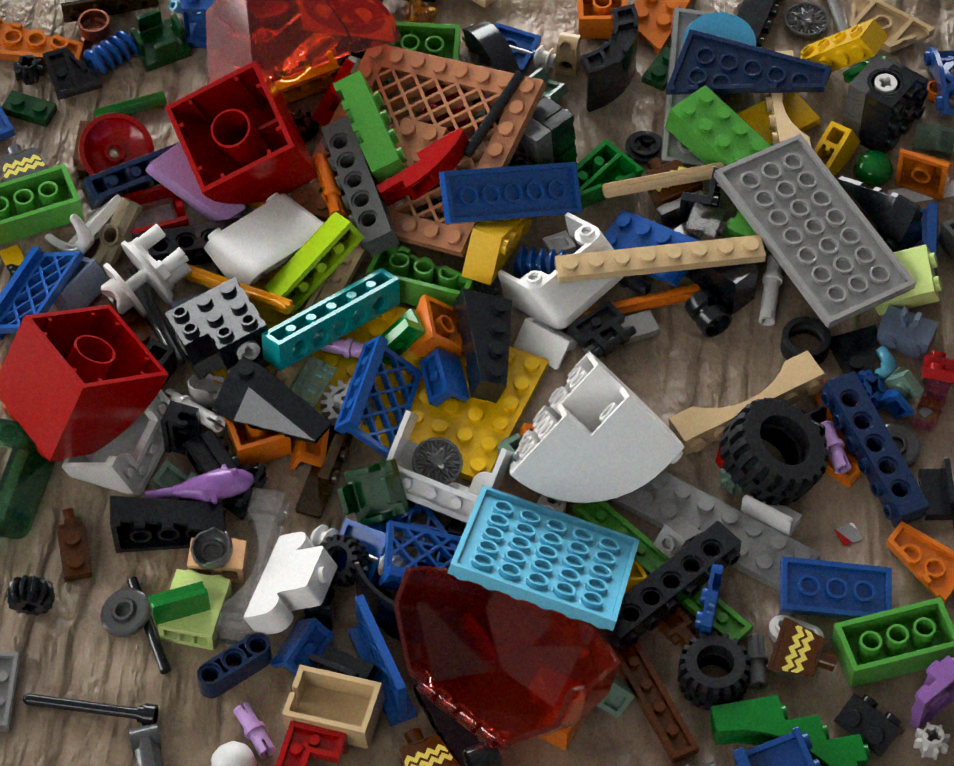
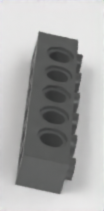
(360, 189)

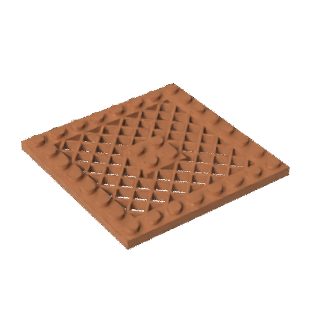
(415, 134)

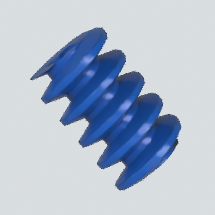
(109, 51)
(529, 262)

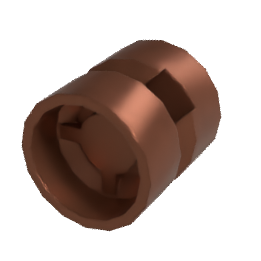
(93, 27)

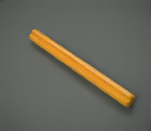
(255, 294)

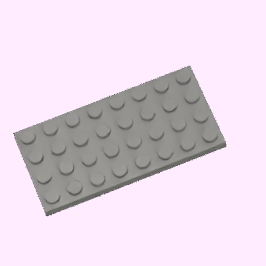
(814, 230)

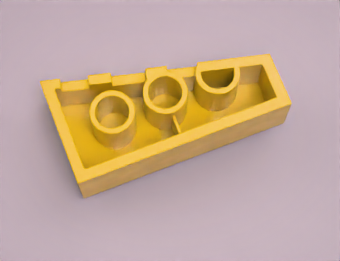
(492, 246)

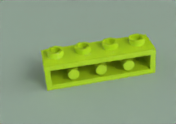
(315, 260)

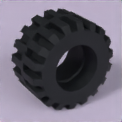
(713, 651)

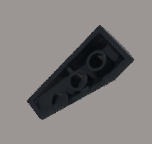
(891, 215)
(262, 400)

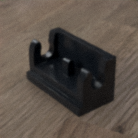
(179, 425)

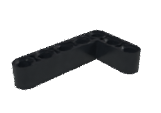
(459, 740)

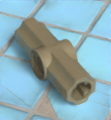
(120, 224)

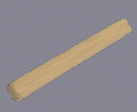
(659, 180)

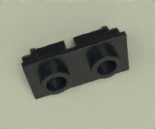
(239, 504)

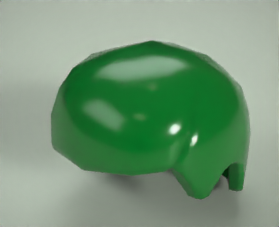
(873, 168)

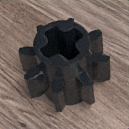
(28, 69)

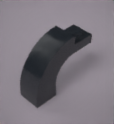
(490, 46)

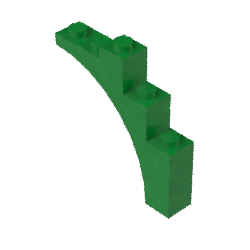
(766, 719)

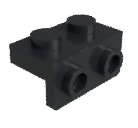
(875, 728)

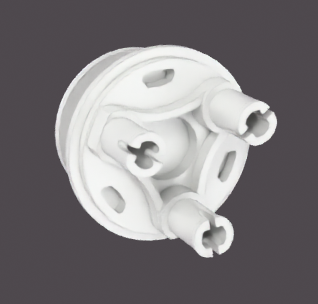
(158, 274)

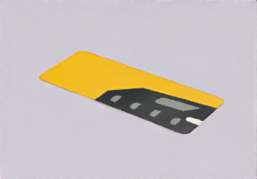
(12, 258)

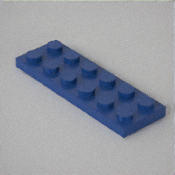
(510, 192)

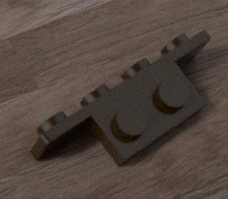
(73, 9)
(322, 480)

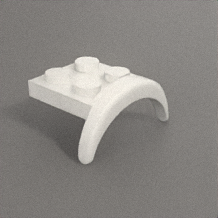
(87, 231)

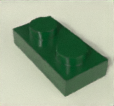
(657, 72)
(29, 108)

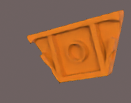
(656, 20)

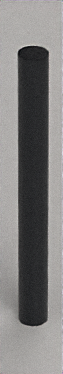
(493, 114)
(153, 636)

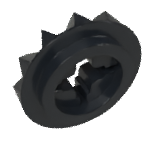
(309, 127)
(648, 140)

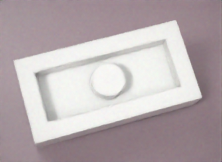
(544, 341)
(777, 517)

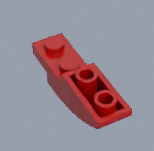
(424, 174)

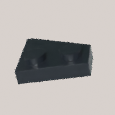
(68, 74)
(855, 349)

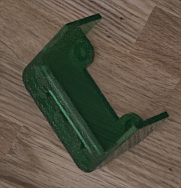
(21, 482)

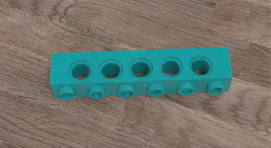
(330, 319)

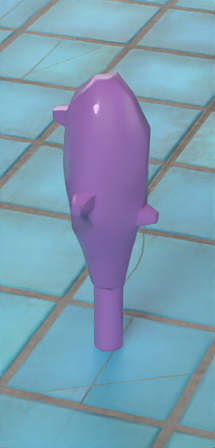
(209, 486)

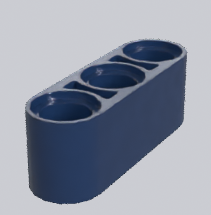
(239, 653)

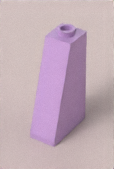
(175, 174)

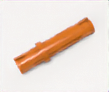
(331, 193)

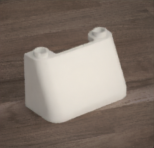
(262, 239)
(128, 459)

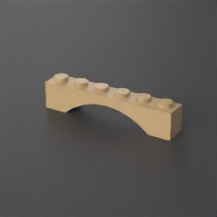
(779, 119)
(702, 426)

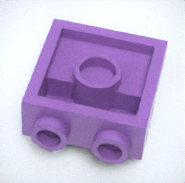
(935, 692)

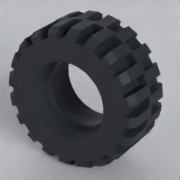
(756, 468)

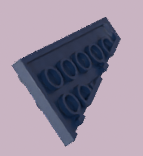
(741, 68)

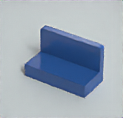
(443, 377)
(305, 638)

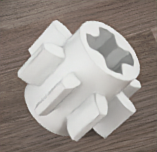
(936, 735)

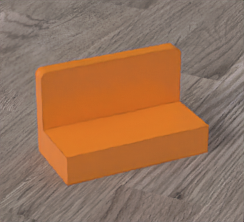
(308, 452)

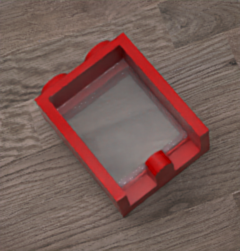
(159, 208)

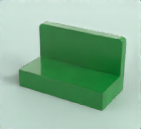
(403, 333)
(179, 602)

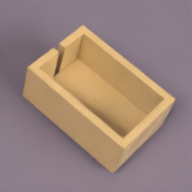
(335, 703)

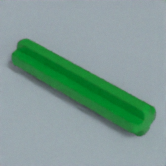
(134, 105)

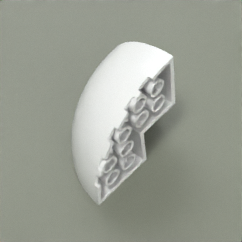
(593, 440)

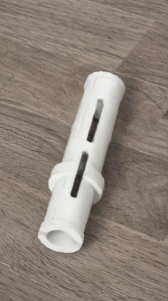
(772, 280)
(207, 417)

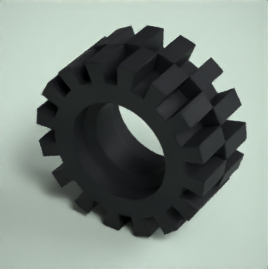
(354, 553)

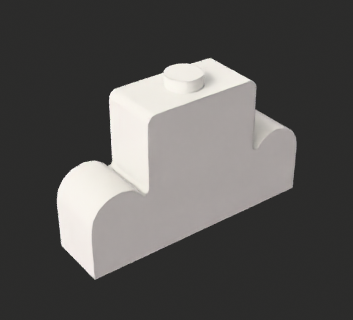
(292, 581)

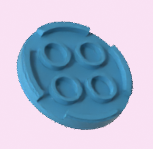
(725, 26)

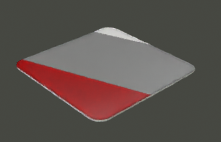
(848, 534)

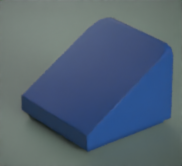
(896, 404)

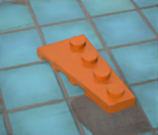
(20, 41)

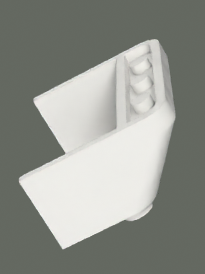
(557, 302)
(448, 499)

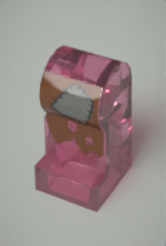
(931, 405)

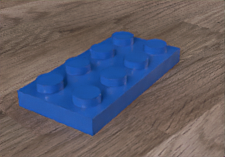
(635, 231)
(833, 588)

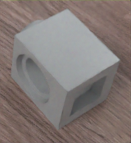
(675, 536)

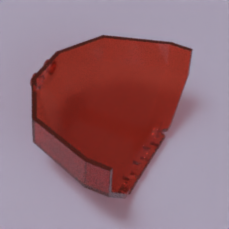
(290, 32)
(499, 659)

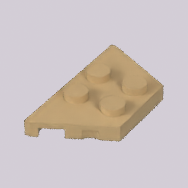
(898, 25)

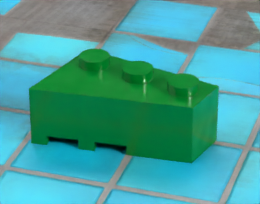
(602, 166)

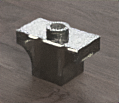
(706, 222)

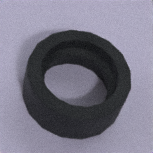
(808, 326)

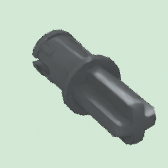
(758, 663)

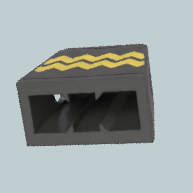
(21, 162)

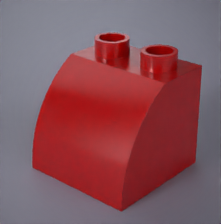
(241, 138)
(77, 380)

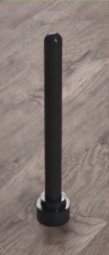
(144, 714)

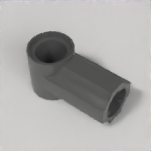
(146, 745)

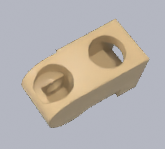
(569, 51)

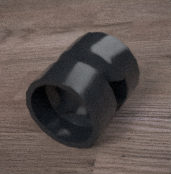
(708, 312)

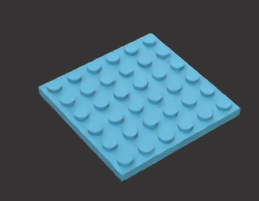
(545, 558)

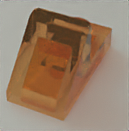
(418, 12)

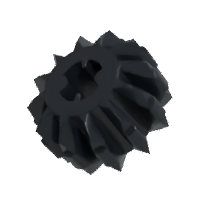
(30, 595)

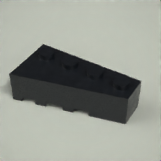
(732, 284)
(485, 336)
(160, 523)

